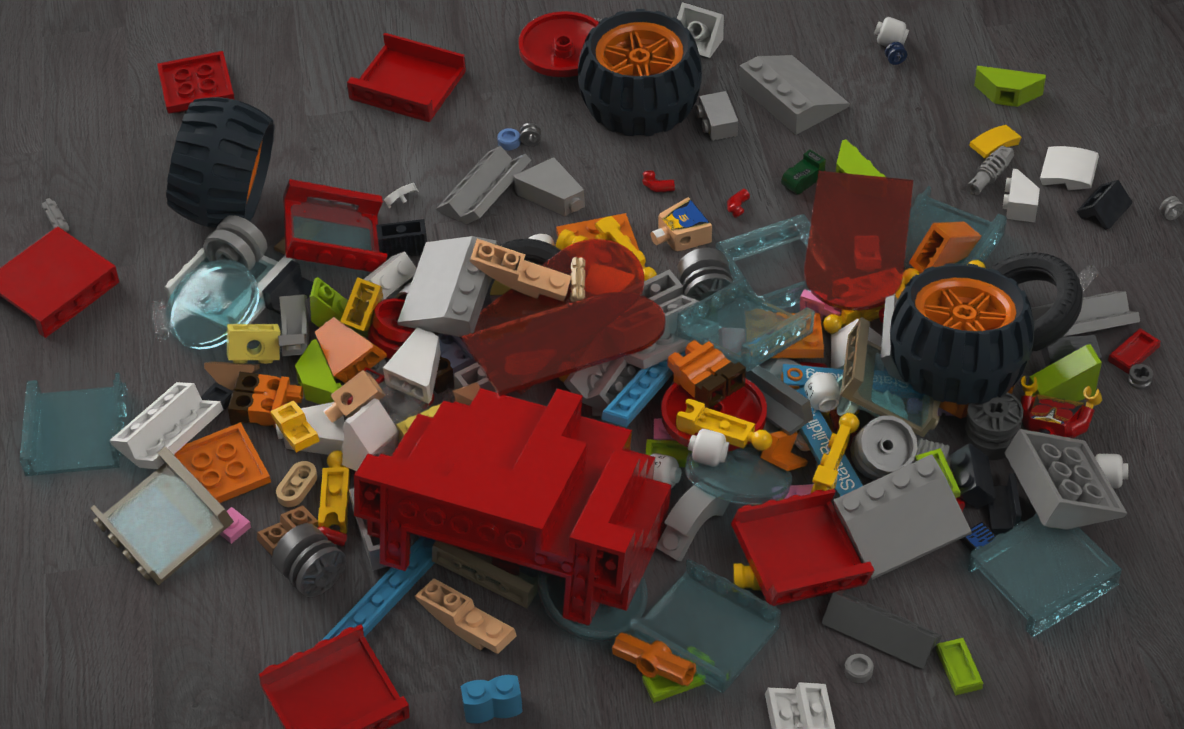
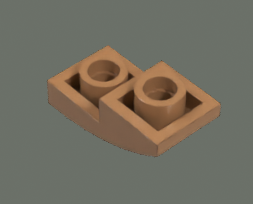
(271, 536)

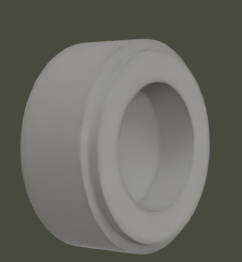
(859, 668)

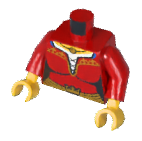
(1057, 415)

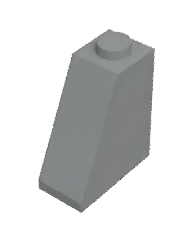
(550, 187)

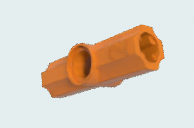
(654, 659)

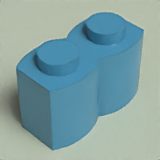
(491, 699)

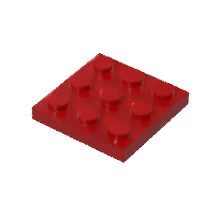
(194, 79)

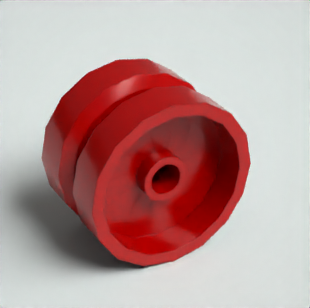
(385, 330)

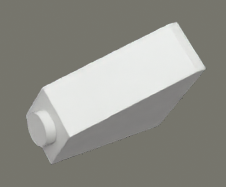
(415, 365)
(329, 433)

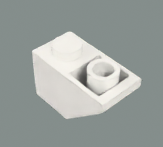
(1022, 198)

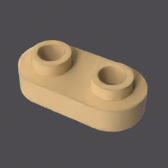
(294, 489)

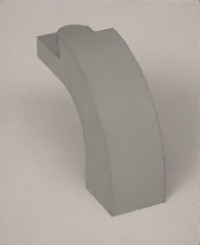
(295, 325)
(686, 519)

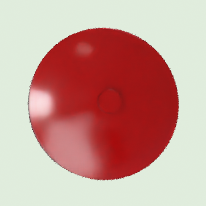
(555, 42)
(746, 404)

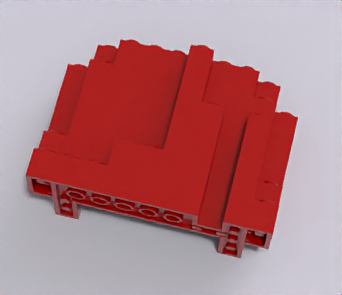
(522, 489)

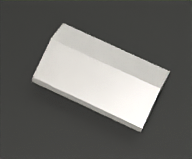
(166, 422)

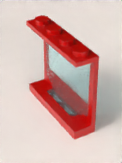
(332, 226)

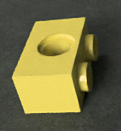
(241, 334)

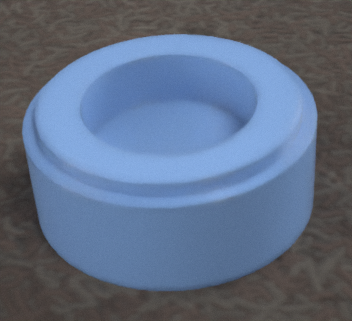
(509, 139)

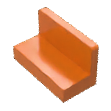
(780, 452)

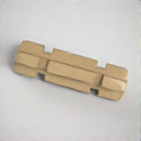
(577, 279)

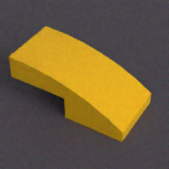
(993, 139)
(294, 426)

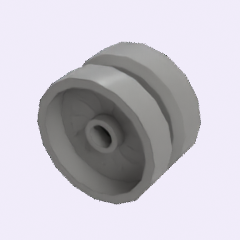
(236, 241)
(883, 447)

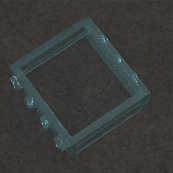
(763, 240)

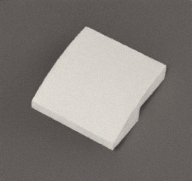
(1069, 166)
(800, 707)

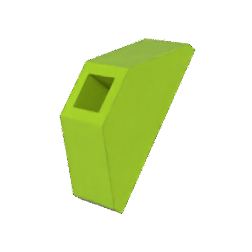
(1009, 86)
(853, 162)
(326, 304)
(316, 375)

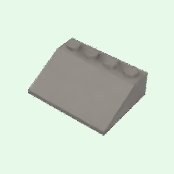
(790, 91)
(446, 289)
(1062, 480)
(902, 516)

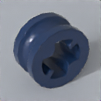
(896, 53)

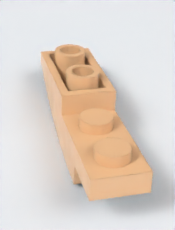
(513, 271)
(463, 618)

